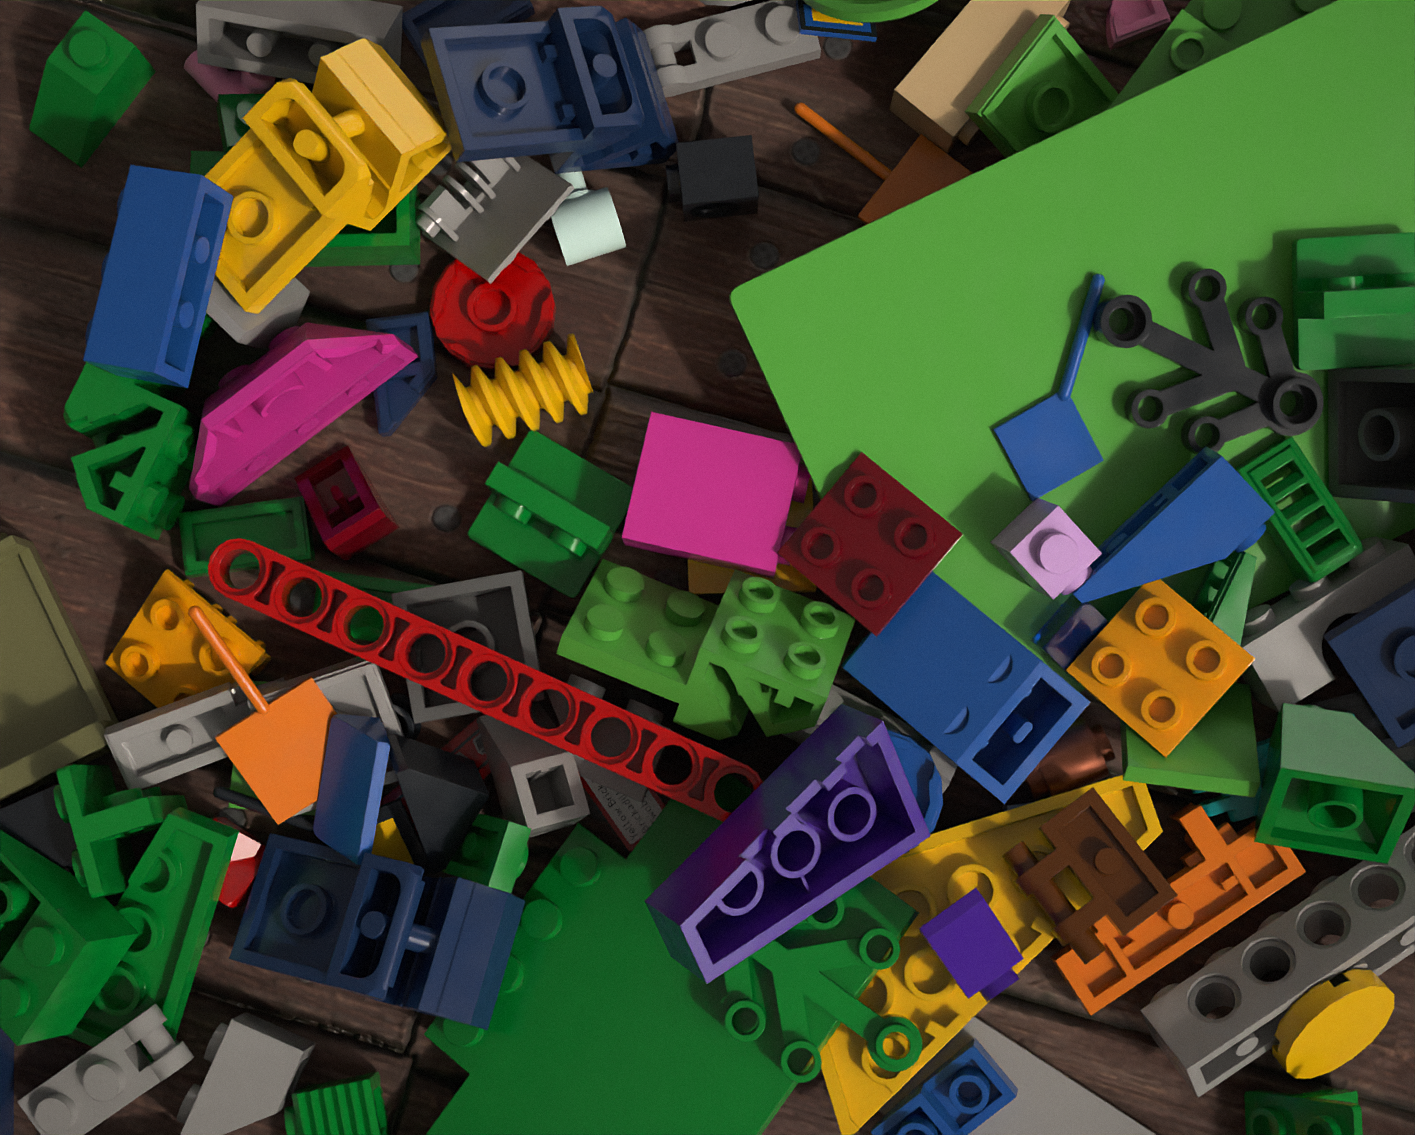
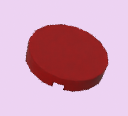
(493, 319)

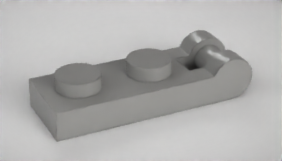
(730, 46)
(106, 1077)

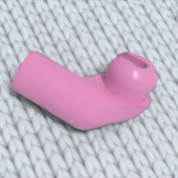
(221, 81)

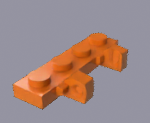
(1220, 883)

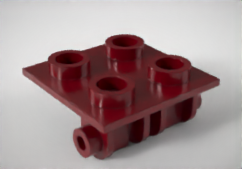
(869, 544)

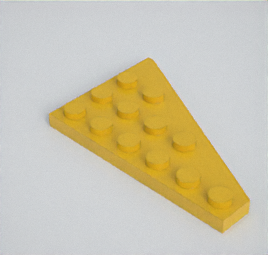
(931, 881)

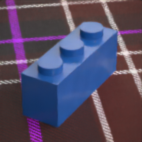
(158, 276)

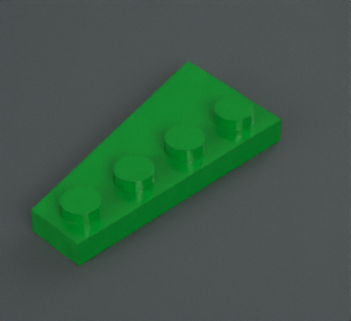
(172, 909)

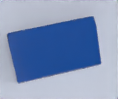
(352, 784)

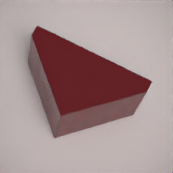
(345, 504)

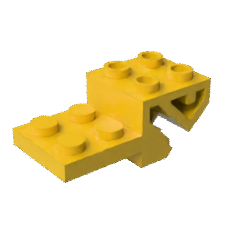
(320, 166)

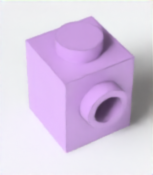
(1047, 549)

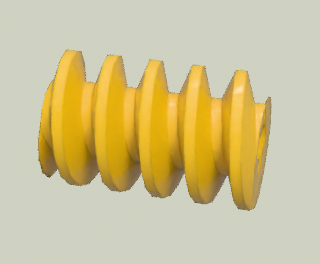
(525, 391)

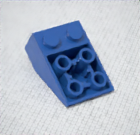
(967, 686)

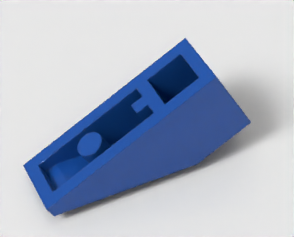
(1184, 525)

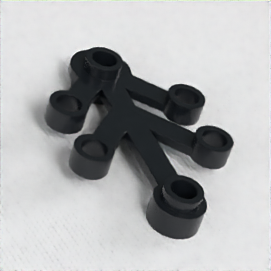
(1219, 368)

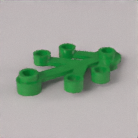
(798, 974)

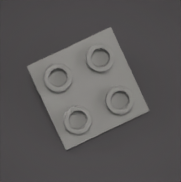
(492, 211)

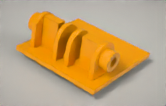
(167, 653)
(1160, 665)

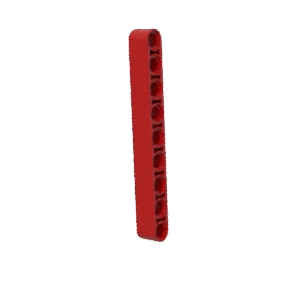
(453, 679)

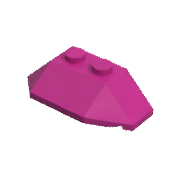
(286, 400)

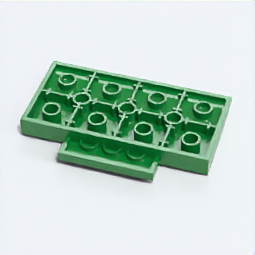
(612, 1030)

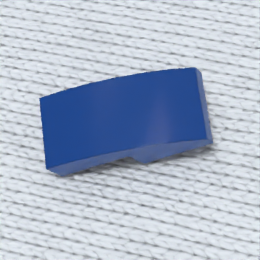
(952, 1098)

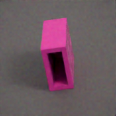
(714, 495)

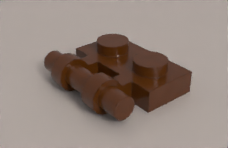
(1107, 865)

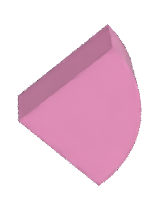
(1134, 20)

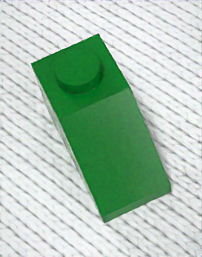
(87, 88)

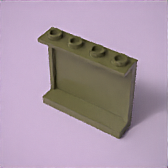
(48, 689)

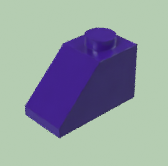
(973, 946)

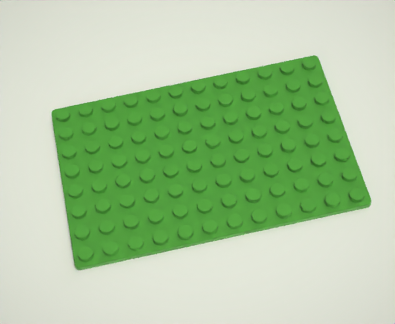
(972, 296)

